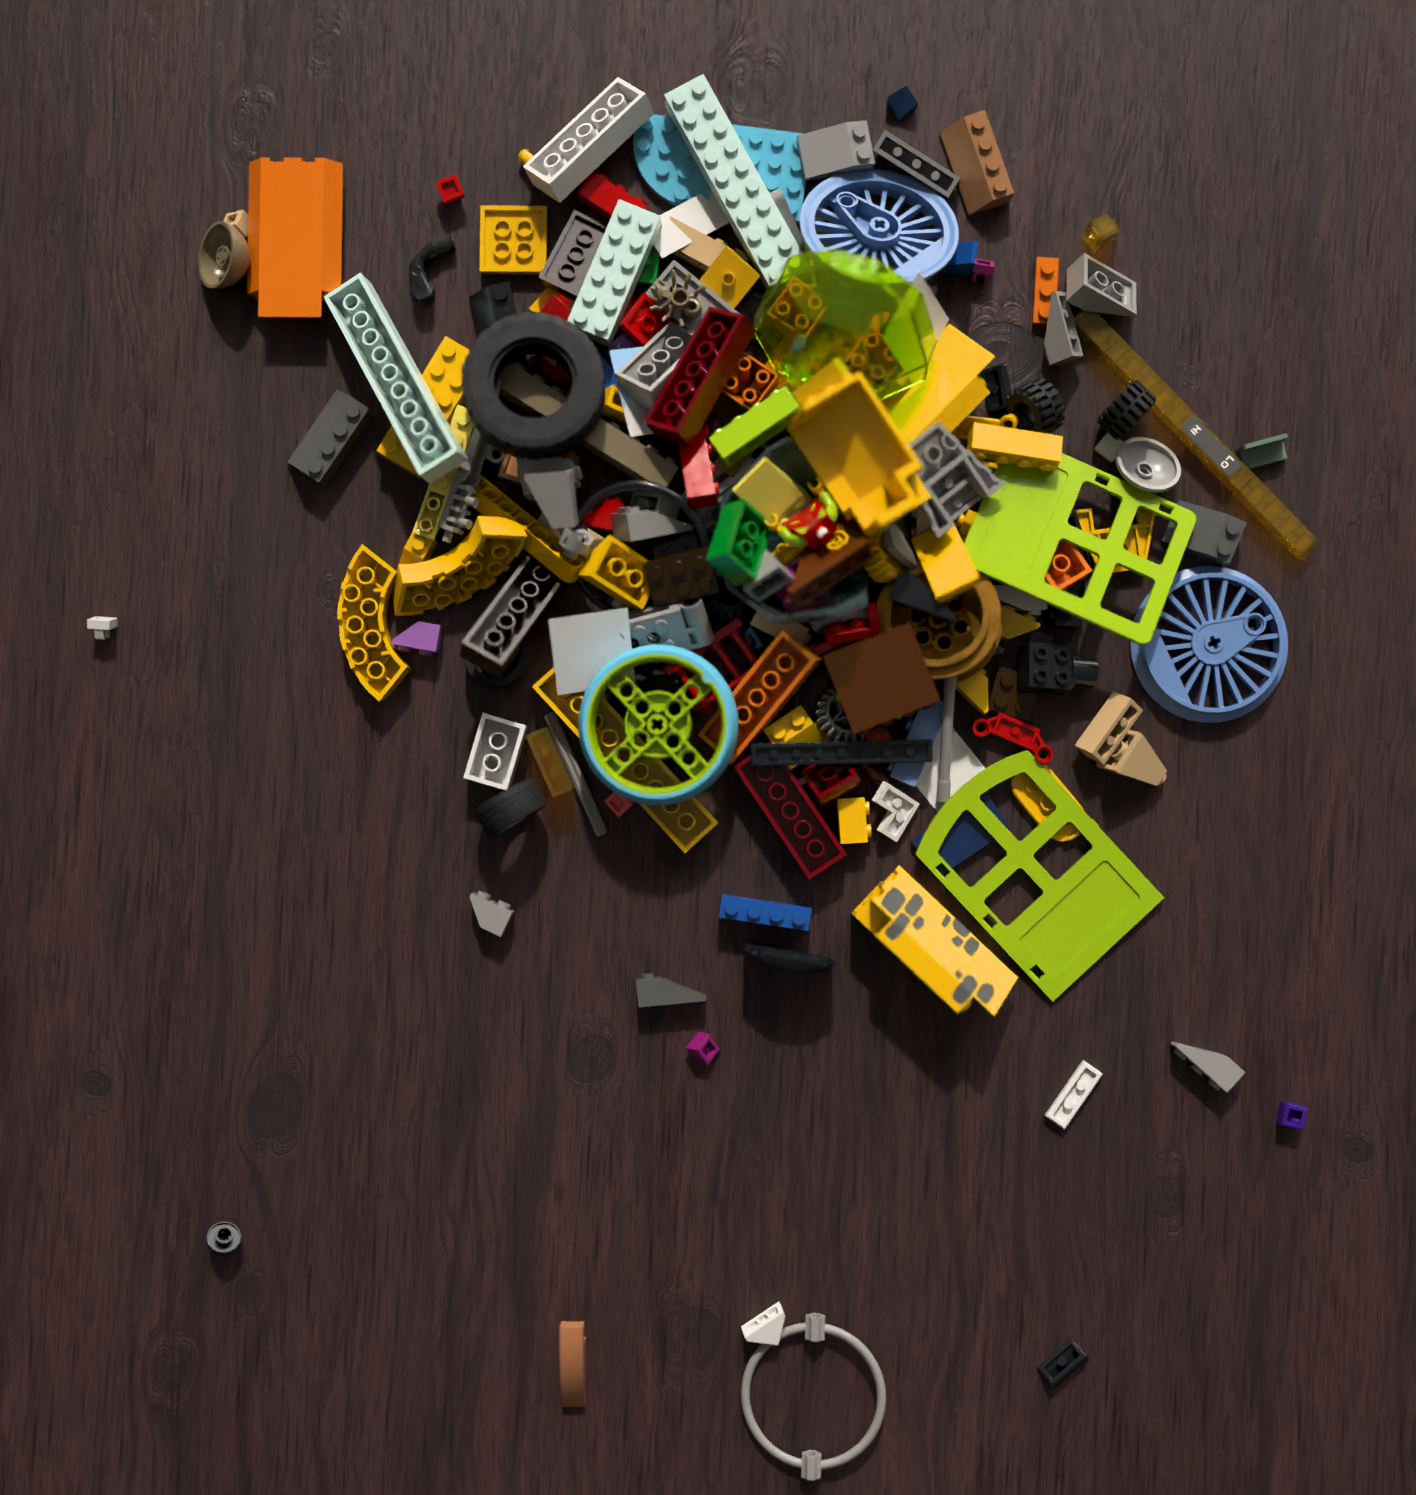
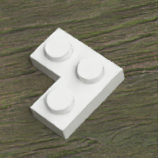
(899, 812)

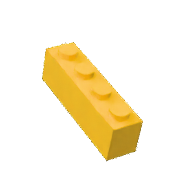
(1015, 446)

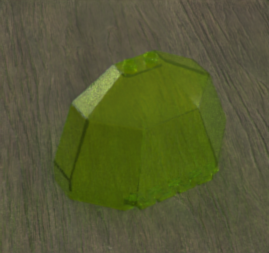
(846, 309)

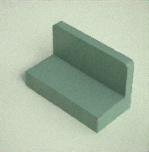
(1263, 452)

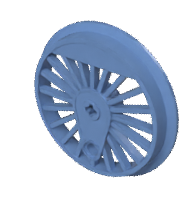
(876, 230)
(1230, 635)

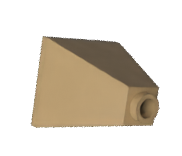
(1136, 760)

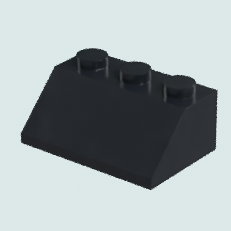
(491, 305)

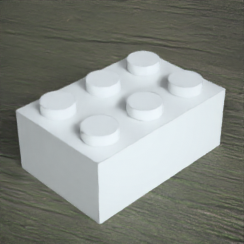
(496, 751)

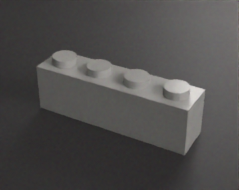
(916, 164)

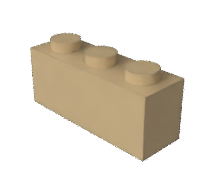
(1108, 727)

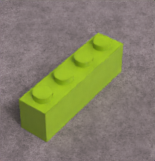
(755, 426)

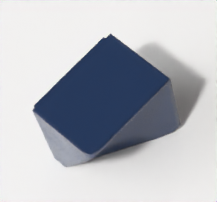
(902, 103)

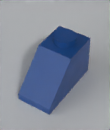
(963, 259)

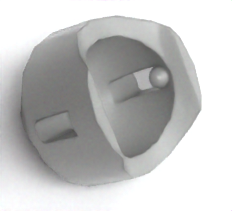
(574, 542)

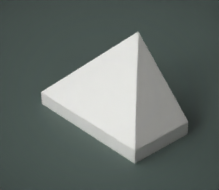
(766, 1326)

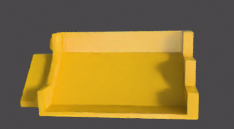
(949, 390)

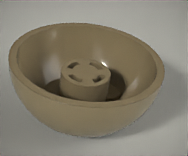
(223, 256)

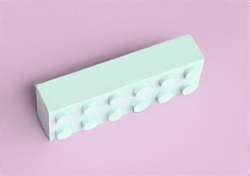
(615, 272)

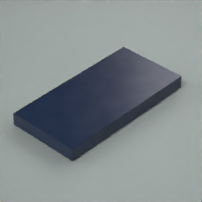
(964, 837)

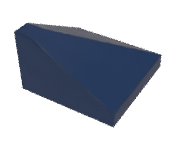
(753, 638)

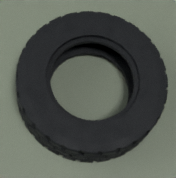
(524, 336)

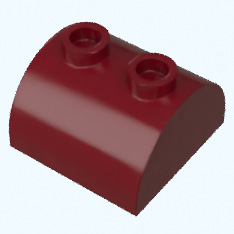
(830, 781)

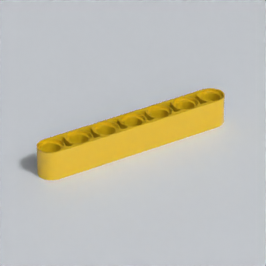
(539, 542)

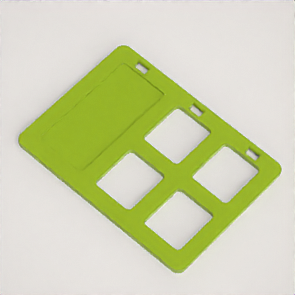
(1029, 516)

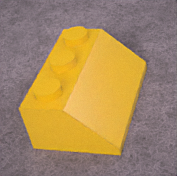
(617, 572)

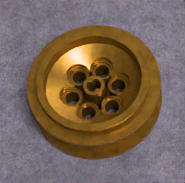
(968, 650)

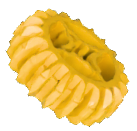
(883, 566)

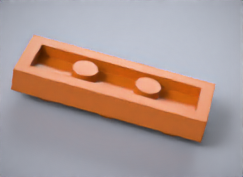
(1044, 284)

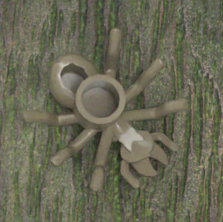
(679, 298)

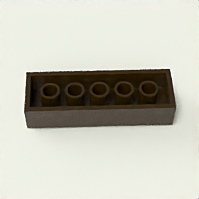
(512, 617)

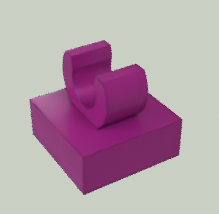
(983, 267)

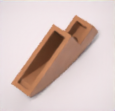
(572, 1363)

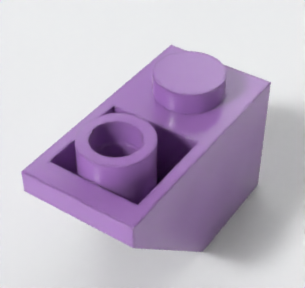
(420, 637)

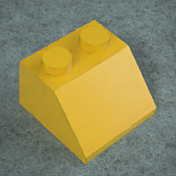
(792, 728)

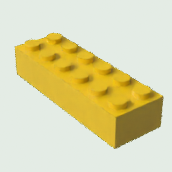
(444, 381)

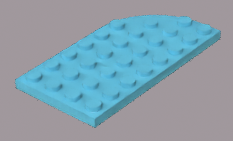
(676, 178)

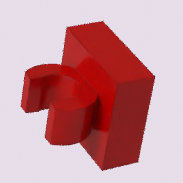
(450, 189)

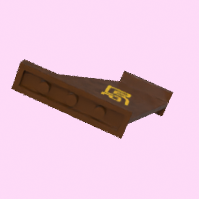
(830, 562)

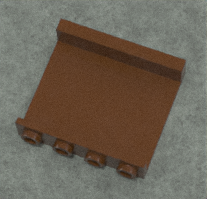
(881, 678)

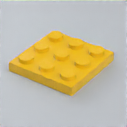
(513, 239)

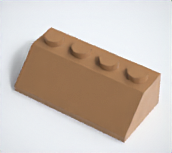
(977, 162)

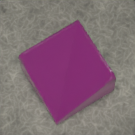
(702, 1048)

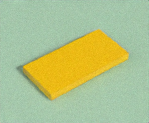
(946, 563)

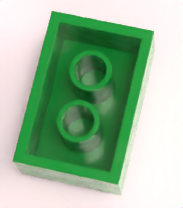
(739, 543)

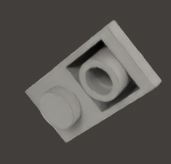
(491, 915)

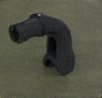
(420, 286)

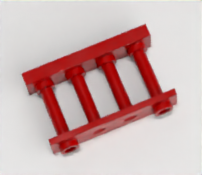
(732, 631)

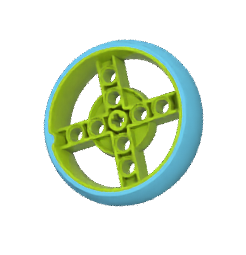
(705, 681)

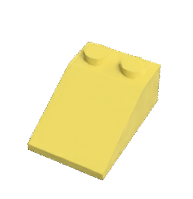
(772, 491)

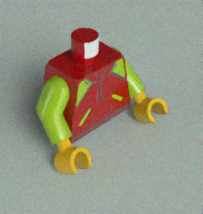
(811, 523)

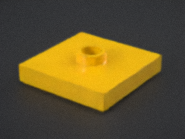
(730, 277)

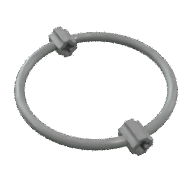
(811, 1459)

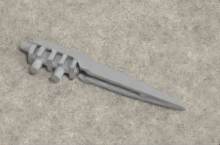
(463, 486)

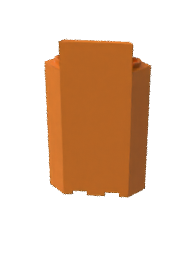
(294, 235)

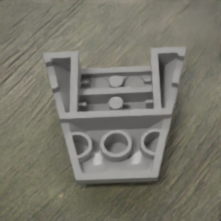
(950, 477)

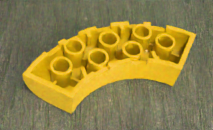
(461, 570)
(364, 624)

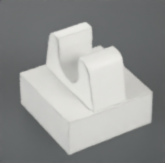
(101, 626)

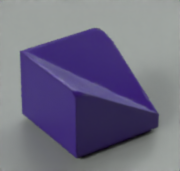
(1291, 1115)

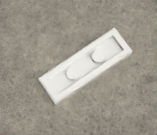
(1073, 1094)

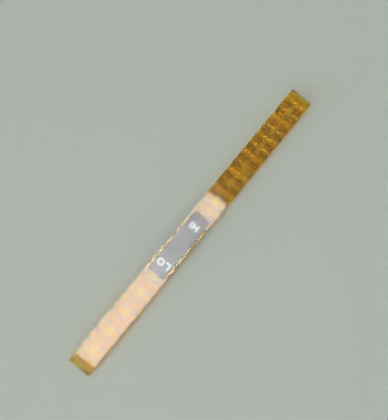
(1196, 435)

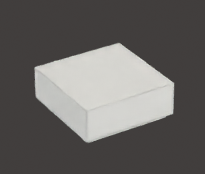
(1108, 447)

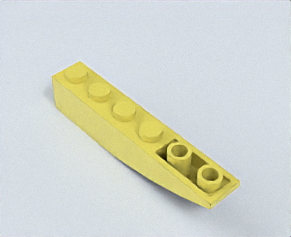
(438, 491)

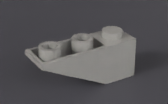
(1216, 1066)

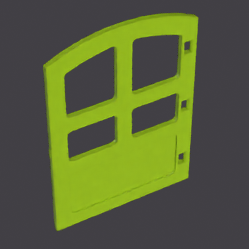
(1075, 914)

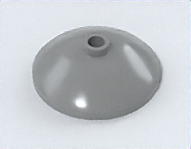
(1148, 464)

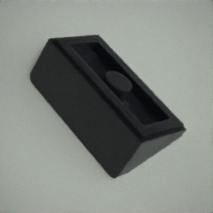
(999, 387)
(1063, 1362)

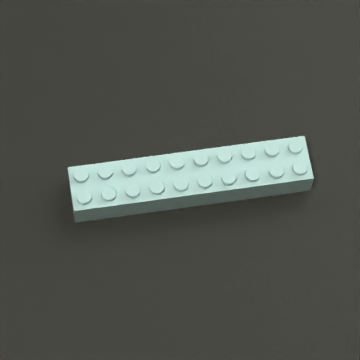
(731, 177)
(395, 379)

